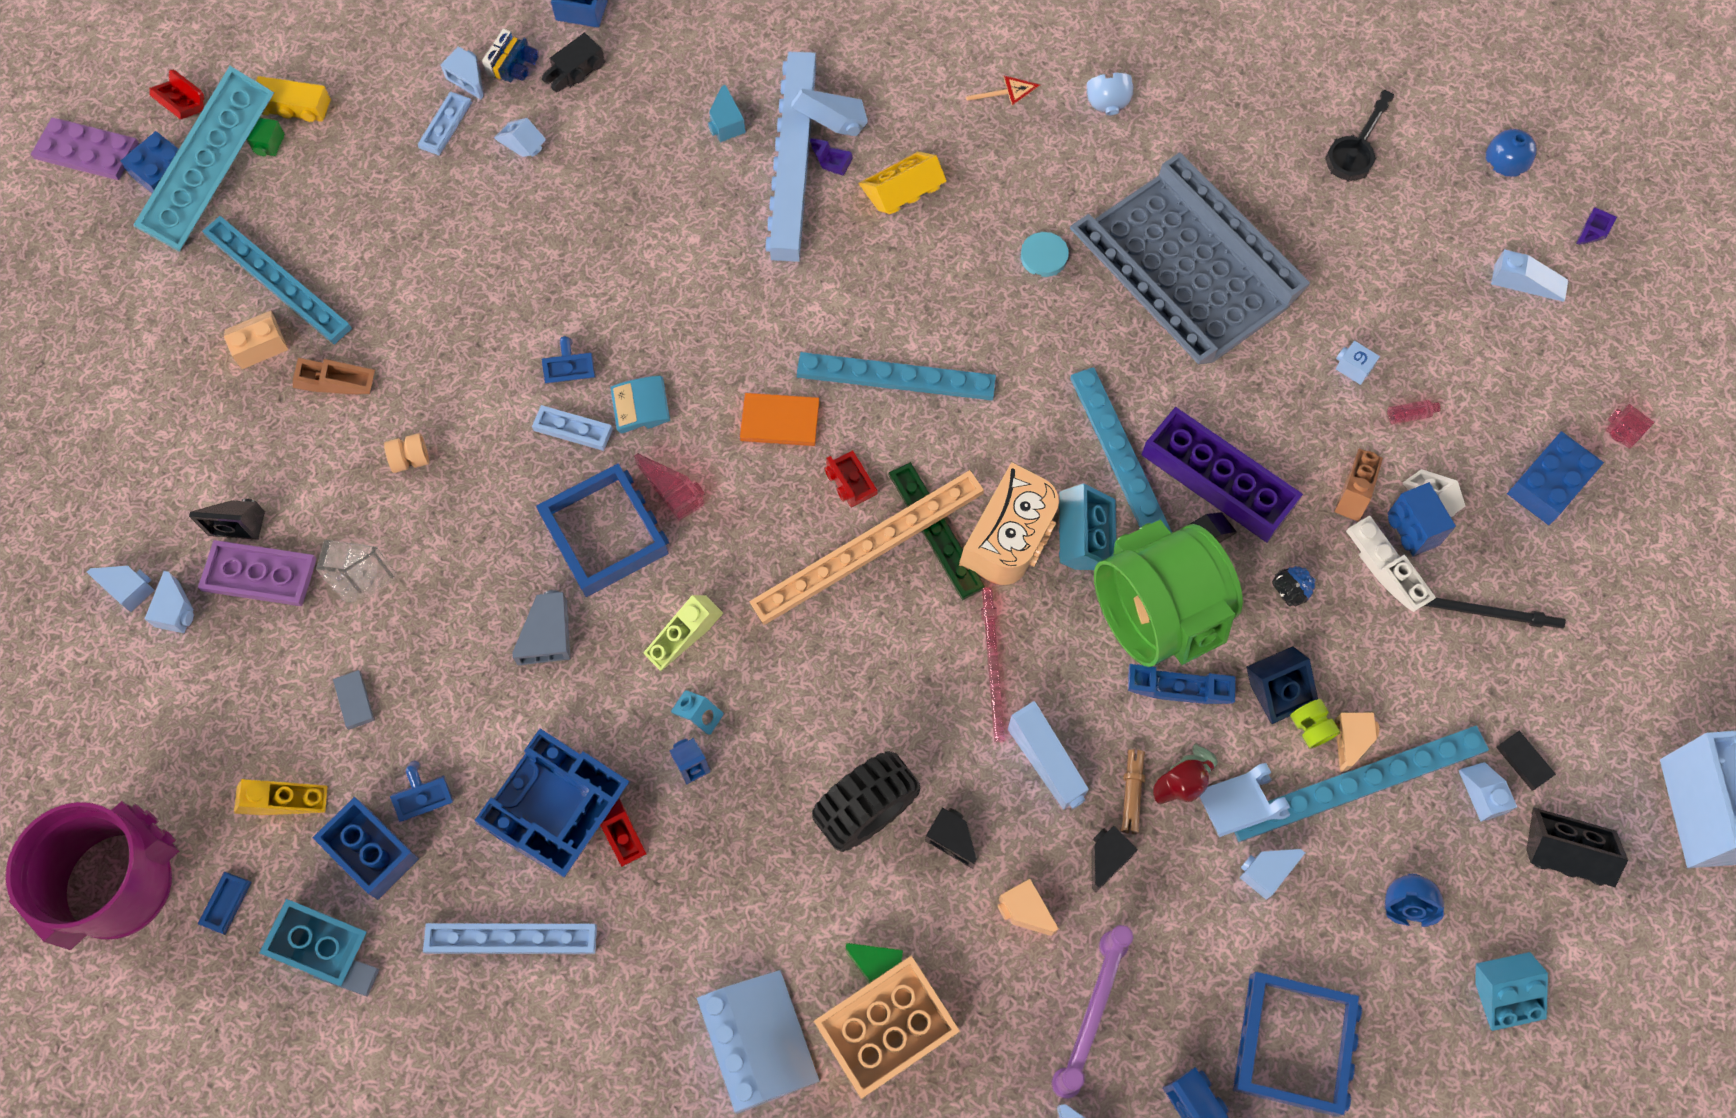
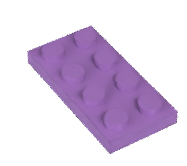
(83, 148)
(257, 573)

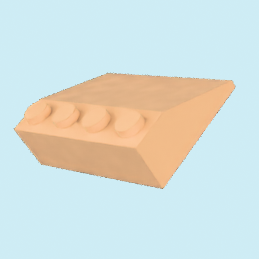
(886, 1027)

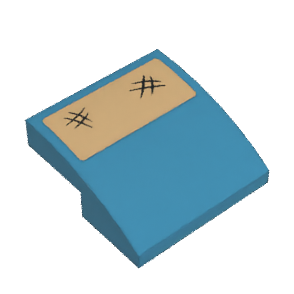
(640, 403)

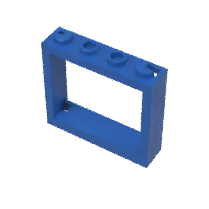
(625, 566)
(1249, 1038)

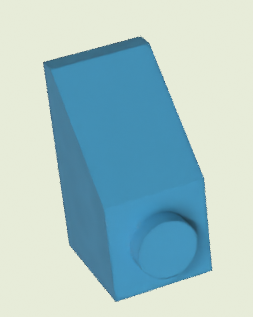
(725, 117)

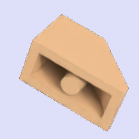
(1356, 736)
(1027, 909)

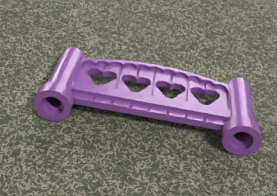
(1113, 946)

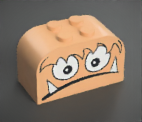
(1012, 527)

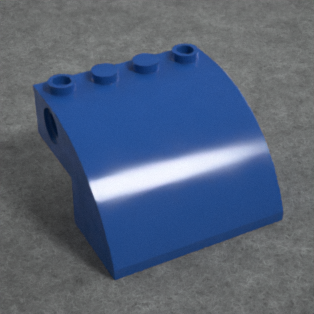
(552, 803)

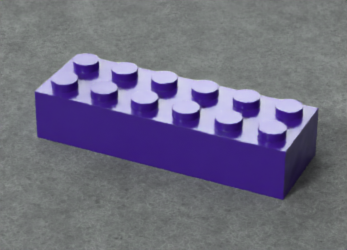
(1221, 474)

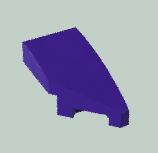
(831, 158)
(1596, 227)

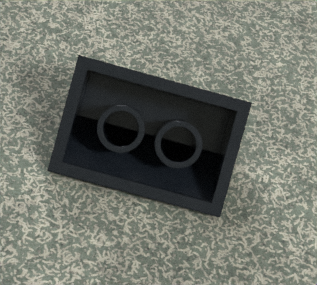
(1575, 848)

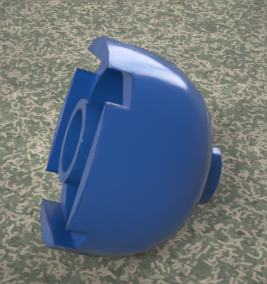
(1511, 152)
(1414, 899)

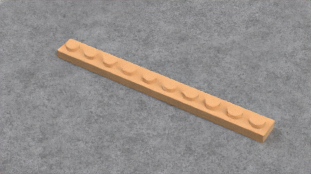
(866, 547)

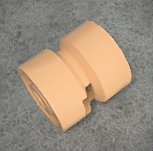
(407, 452)

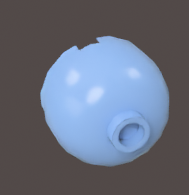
(1111, 93)

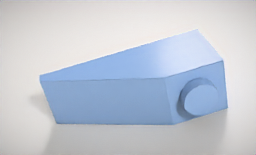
(833, 111)
(1528, 275)

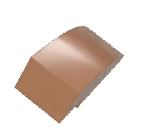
(332, 377)

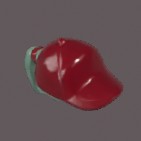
(1187, 778)

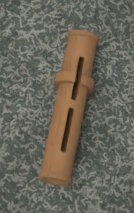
(1133, 789)

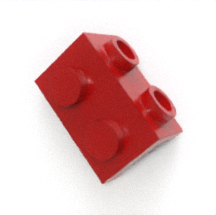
(179, 96)
(851, 478)

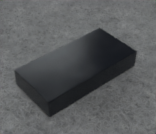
(1526, 760)

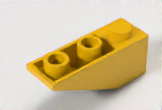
(279, 798)

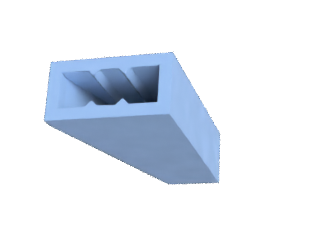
(1047, 756)

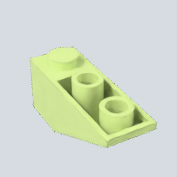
(683, 630)

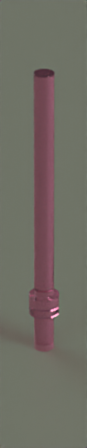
(989, 615)

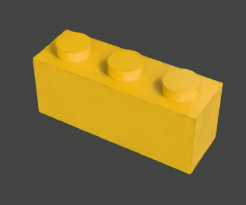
(296, 99)

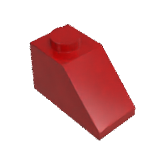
(622, 835)

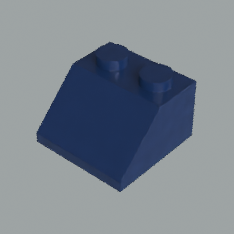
(1282, 683)

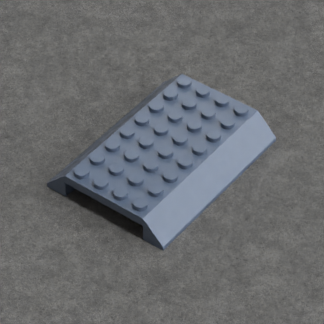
(1193, 261)

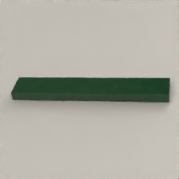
(937, 535)

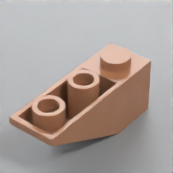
(1359, 485)

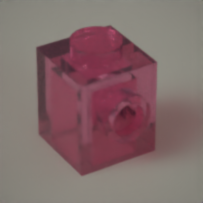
(1628, 425)

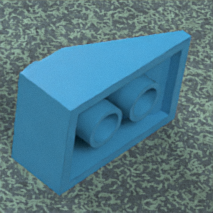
(313, 942)

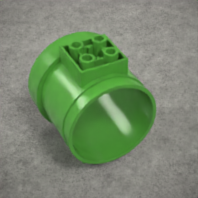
(1183, 586)

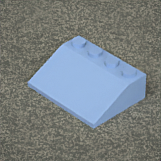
(757, 1041)

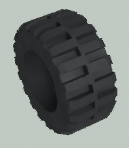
(865, 801)

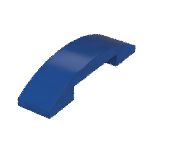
(1180, 686)

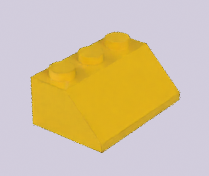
(904, 182)

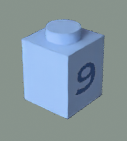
(1356, 362)

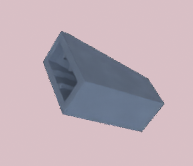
(545, 631)

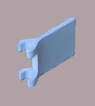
(1241, 802)

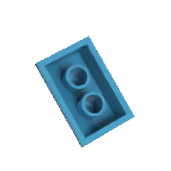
(1086, 527)

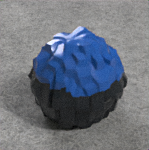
(1294, 585)

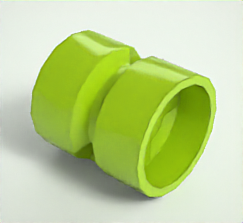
(1315, 723)

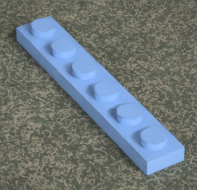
(509, 938)

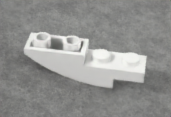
(1388, 567)

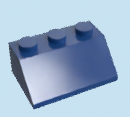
(1193, 1097)

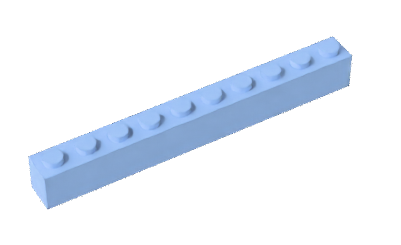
(791, 161)

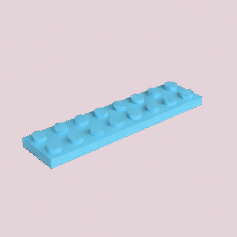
(203, 159)

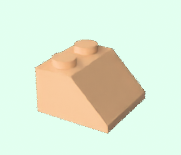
(255, 340)

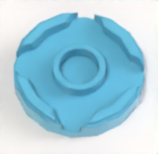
(1044, 254)

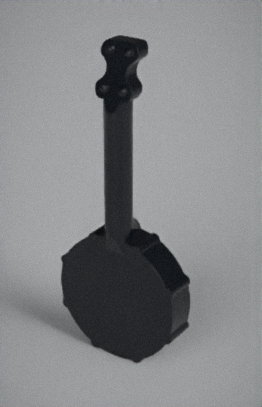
(1353, 156)

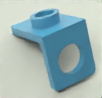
(692, 707)

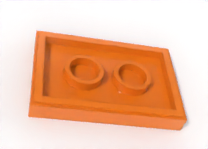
(779, 419)

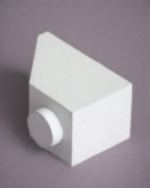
(1446, 489)

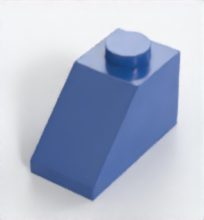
(689, 760)

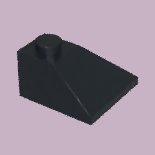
(231, 519)

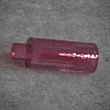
(1412, 411)

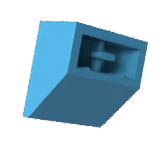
(1512, 990)

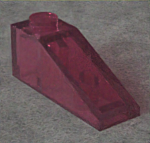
(673, 487)

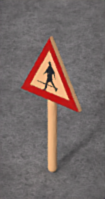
(1015, 89)

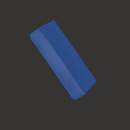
(224, 903)

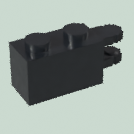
(574, 63)

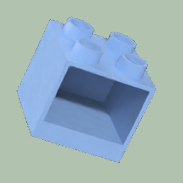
(1703, 798)

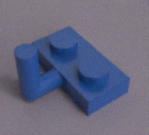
(568, 366)
(421, 796)

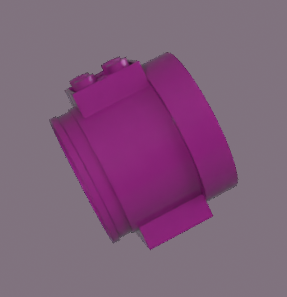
(52, 846)

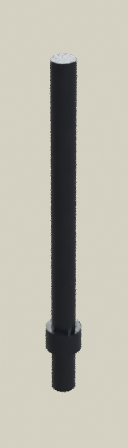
(1535, 618)

